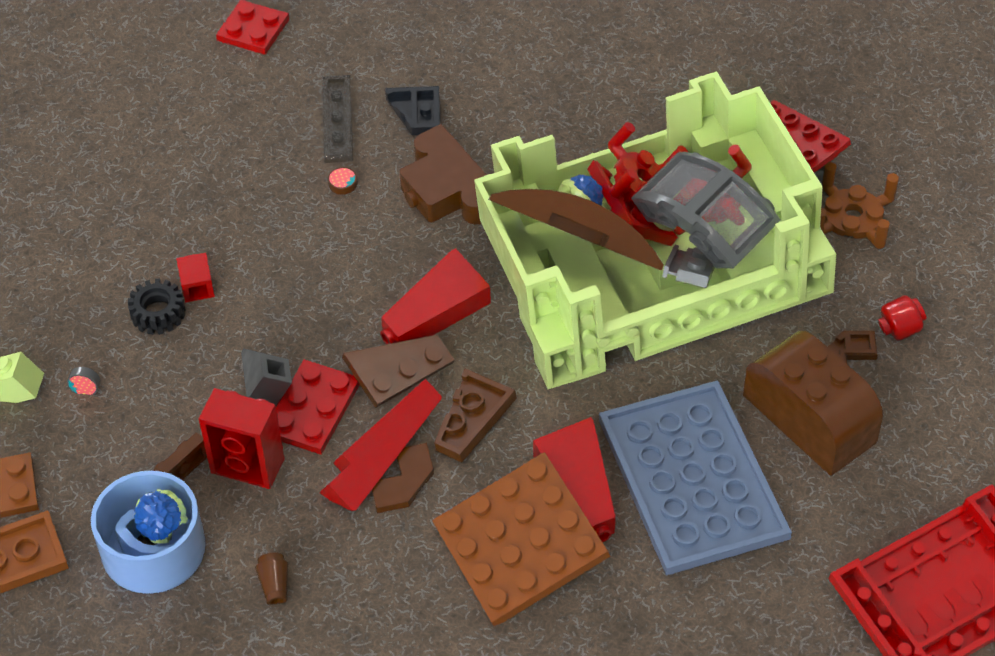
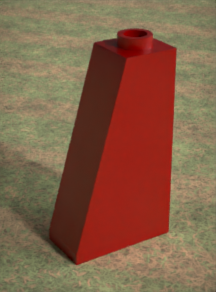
(436, 301)
(580, 465)

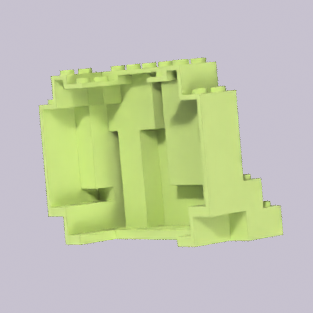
(593, 300)

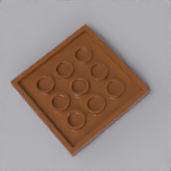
(520, 539)

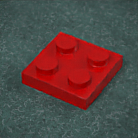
(252, 27)

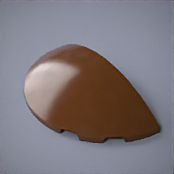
(582, 219)

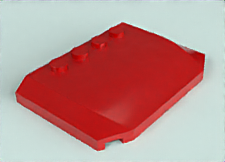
(922, 581)

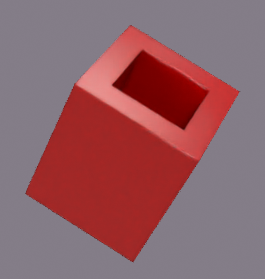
(195, 277)

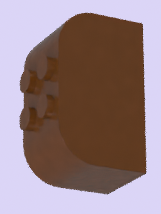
(815, 400)

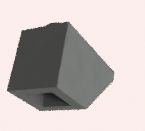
(265, 375)

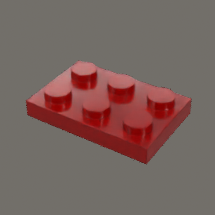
(314, 405)

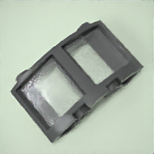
(710, 204)

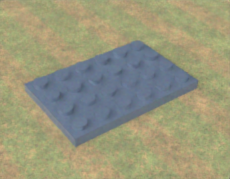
(693, 477)

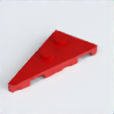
(627, 209)

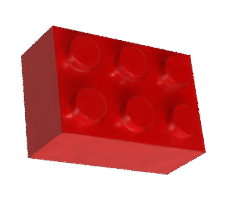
(242, 438)

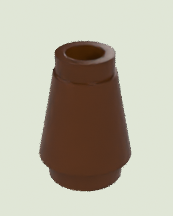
(273, 577)

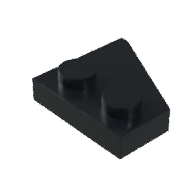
(416, 107)

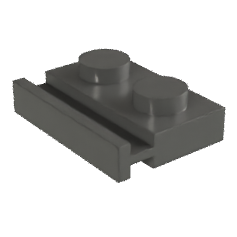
(689, 266)

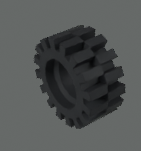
(156, 293)

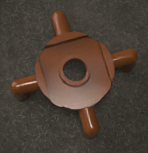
(870, 222)

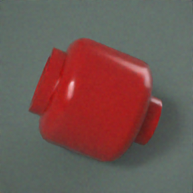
(902, 317)

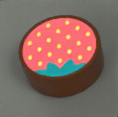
(342, 180)

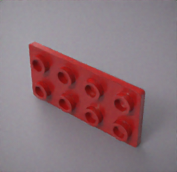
(812, 138)

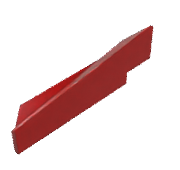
(378, 448)

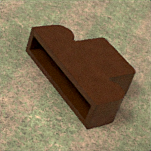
(441, 177)

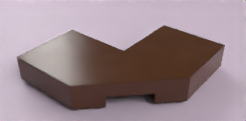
(855, 345)
(401, 490)

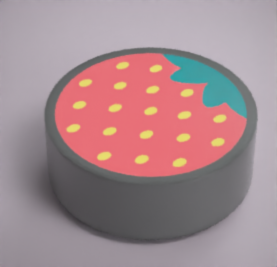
(83, 381)

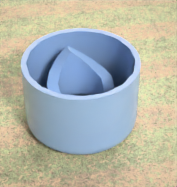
(140, 565)

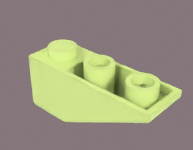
(18, 378)

